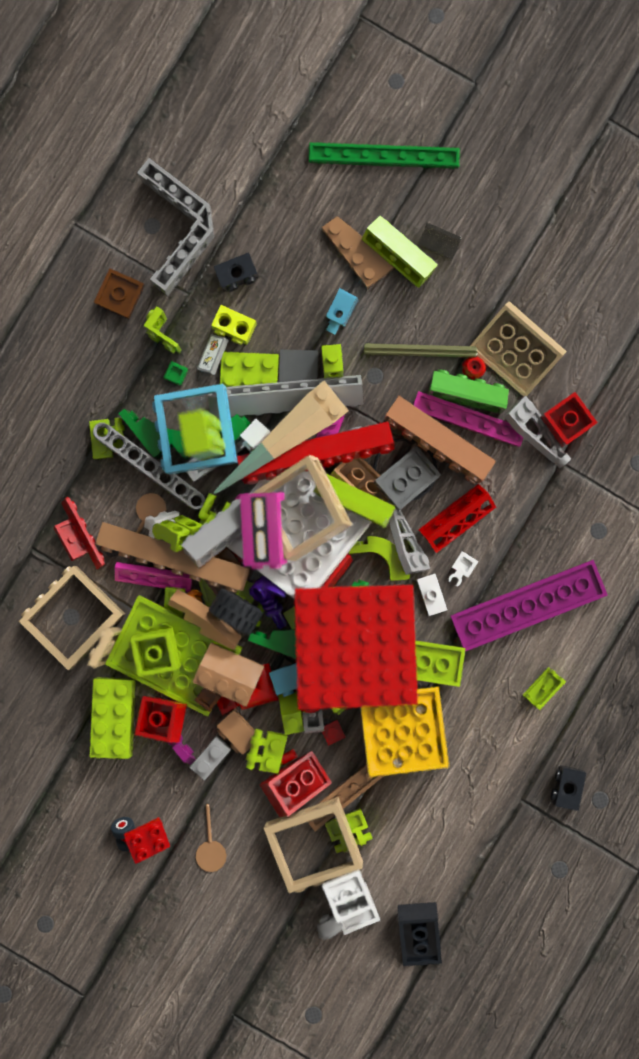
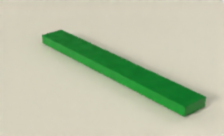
(384, 155)

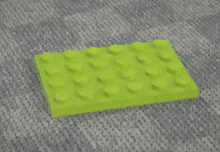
(191, 647)

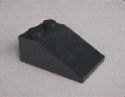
(419, 934)

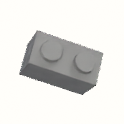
(210, 757)

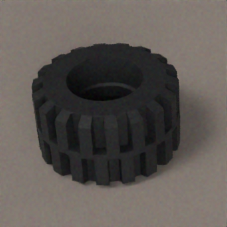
(235, 611)

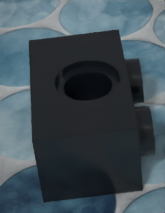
(242, 263)
(572, 798)

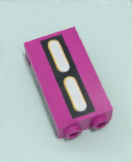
(262, 530)

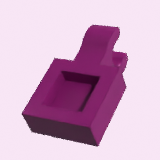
(183, 751)

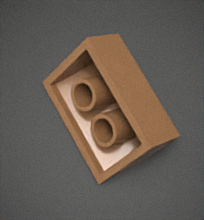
(359, 475)
(228, 674)

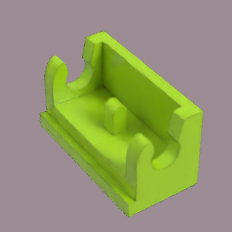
(544, 688)

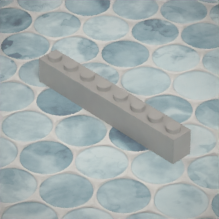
(285, 395)

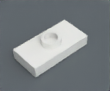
(432, 594)

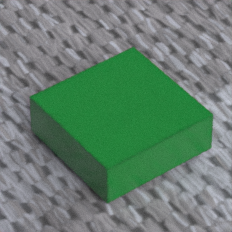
(175, 373)

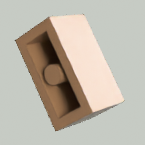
(237, 731)

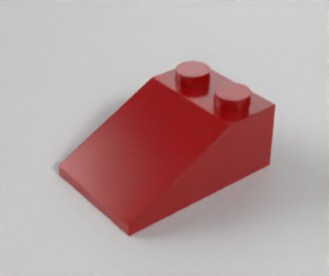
(295, 784)

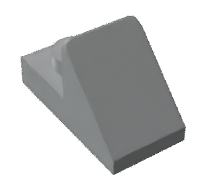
(313, 722)

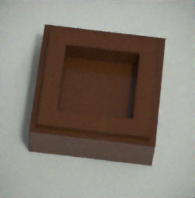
(207, 699)

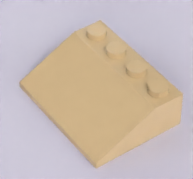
(517, 349)

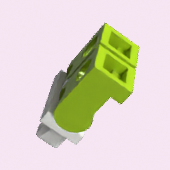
(171, 528)

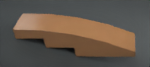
(201, 616)

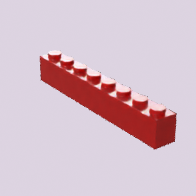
(329, 450)

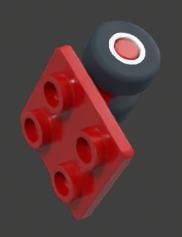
(142, 841)

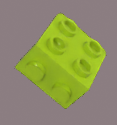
(155, 320)

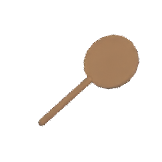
(149, 505)
(210, 854)

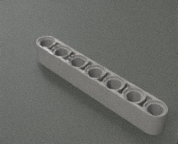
(142, 460)

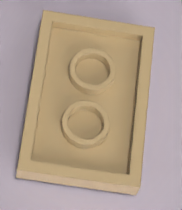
(107, 641)

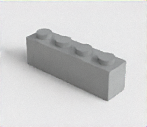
(214, 535)

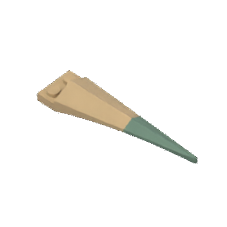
(311, 415)

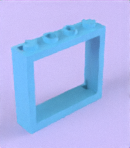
(226, 424)

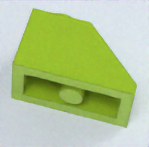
(290, 713)

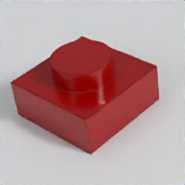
(226, 705)
(333, 732)

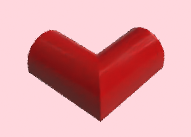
(264, 690)

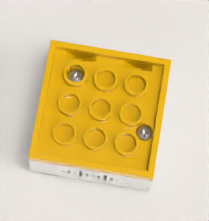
(405, 736)

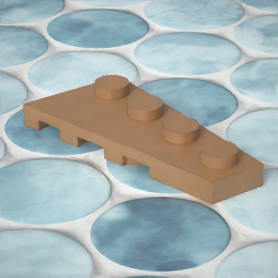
(361, 257)

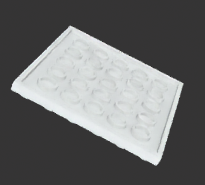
(302, 518)

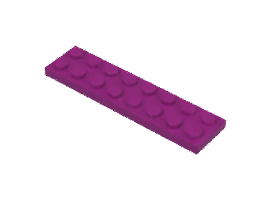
(528, 605)

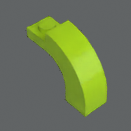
(387, 551)

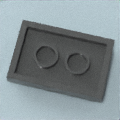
(407, 478)

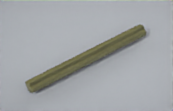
(420, 350)

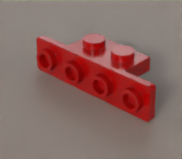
(75, 536)

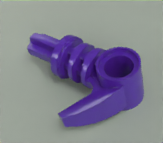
(265, 592)

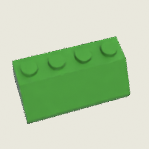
(468, 392)

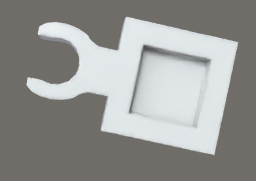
(464, 566)

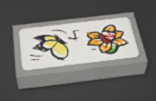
(212, 354)

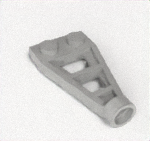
(517, 419)
(411, 562)

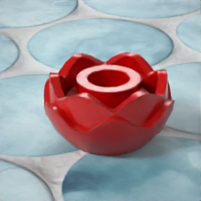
(468, 367)

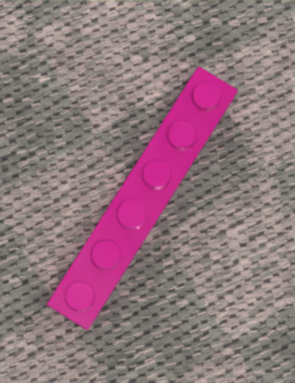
(467, 419)

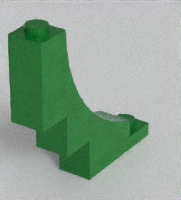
(149, 437)
(285, 640)

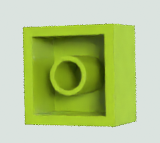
(155, 652)

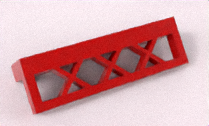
(456, 515)

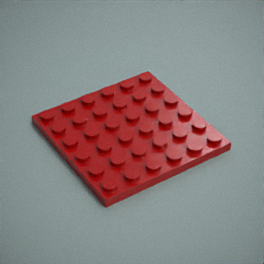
(355, 646)

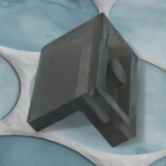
(439, 241)

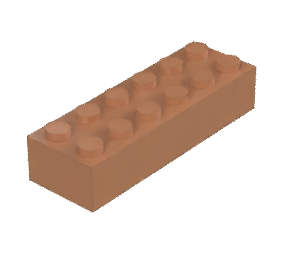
(439, 440)

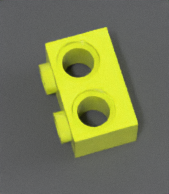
(236, 320)

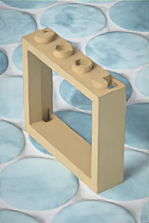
(329, 496)
(54, 587)
(303, 816)

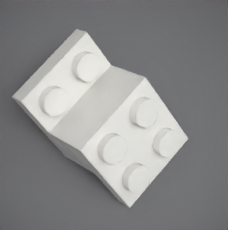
(351, 901)

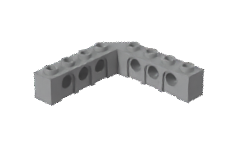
(194, 208)

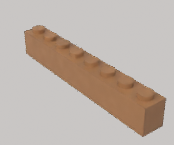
(159, 552)

